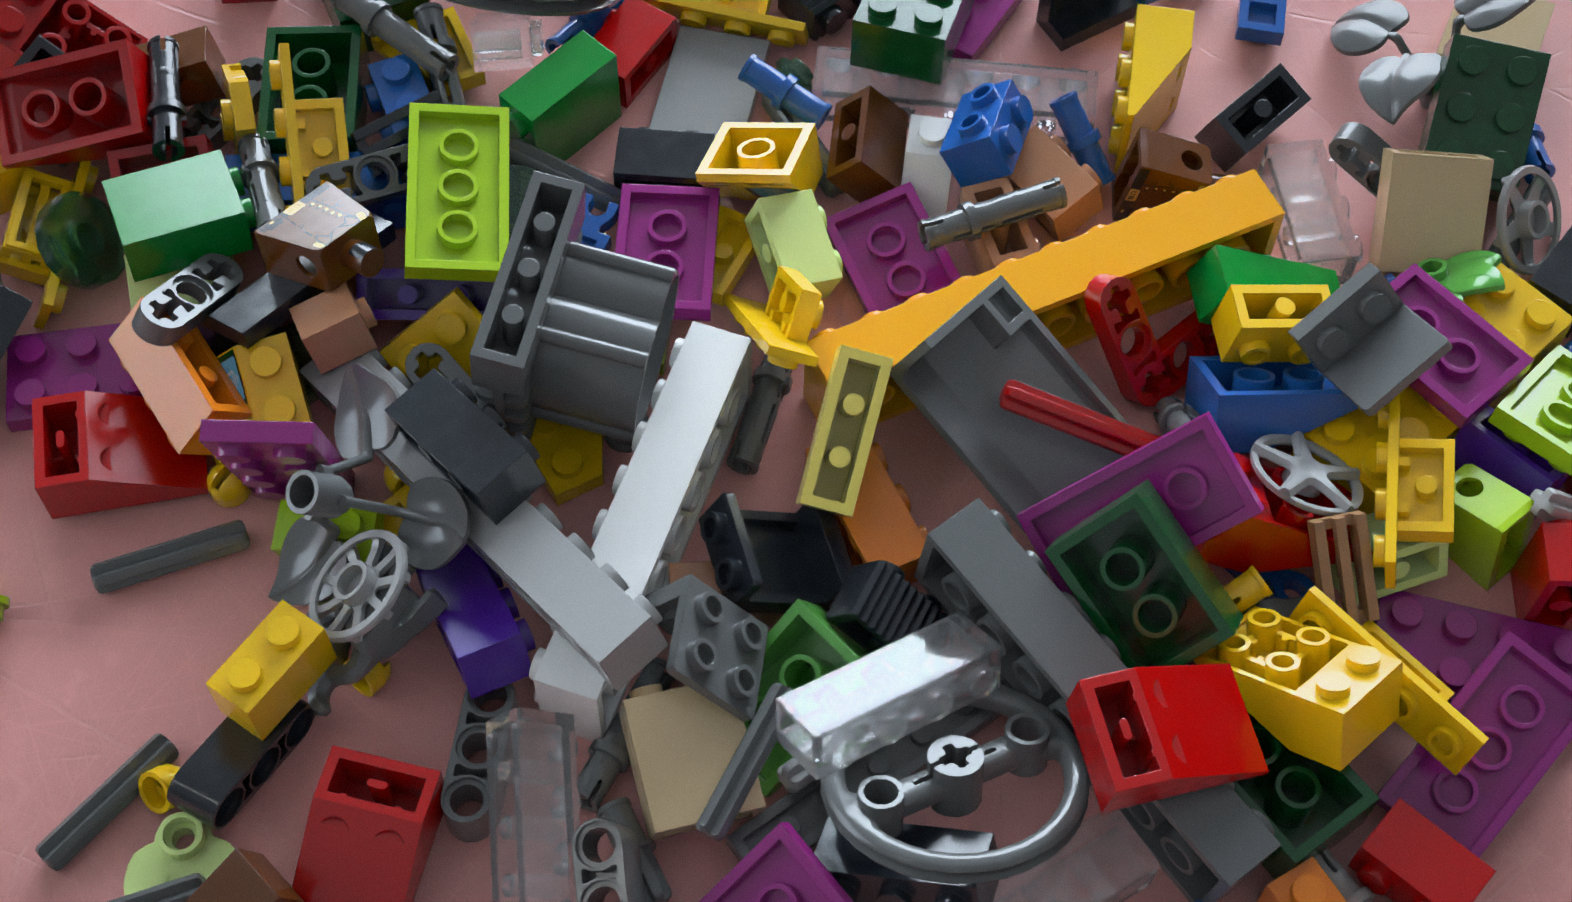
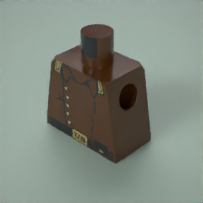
(1158, 170)
(321, 240)

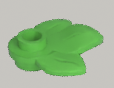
(1467, 273)

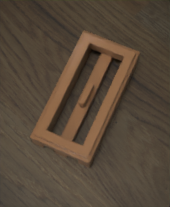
(1362, 562)

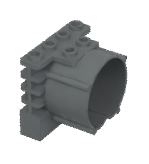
(569, 324)

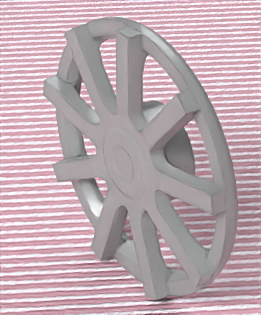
(358, 585)

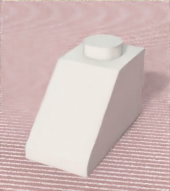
(925, 165)

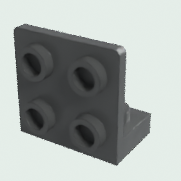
(1368, 341)
(713, 644)

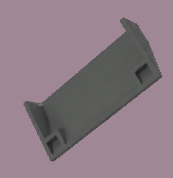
(958, 385)

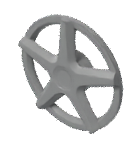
(1529, 220)
(1306, 475)

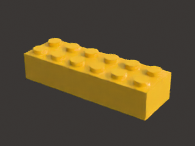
(1516, 312)

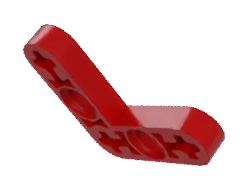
(1147, 353)

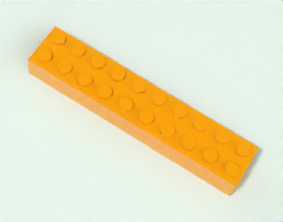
(1147, 248)

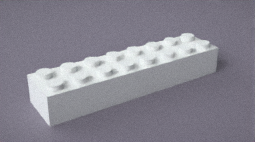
(655, 503)

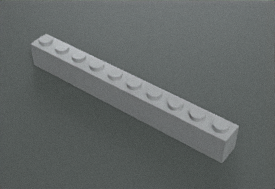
(534, 557)

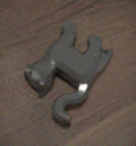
(410, 618)

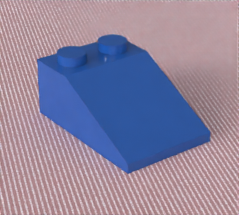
(1262, 398)

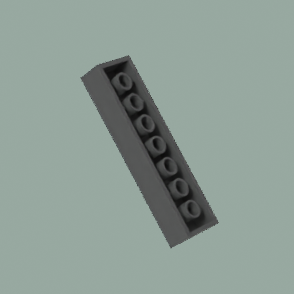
(976, 567)

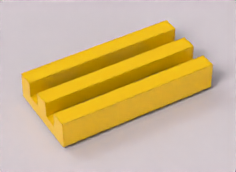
(28, 249)

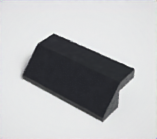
(265, 305)

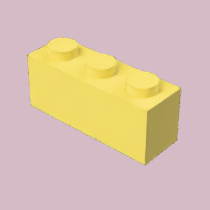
(844, 431)

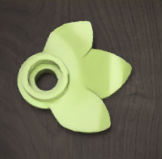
(164, 862)

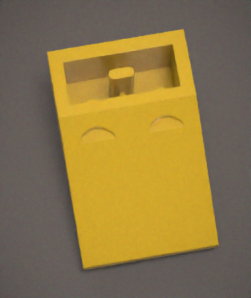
(1149, 73)
(1311, 686)

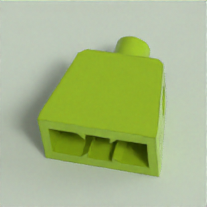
(1489, 525)

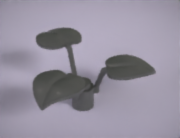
(1396, 82)
(436, 510)

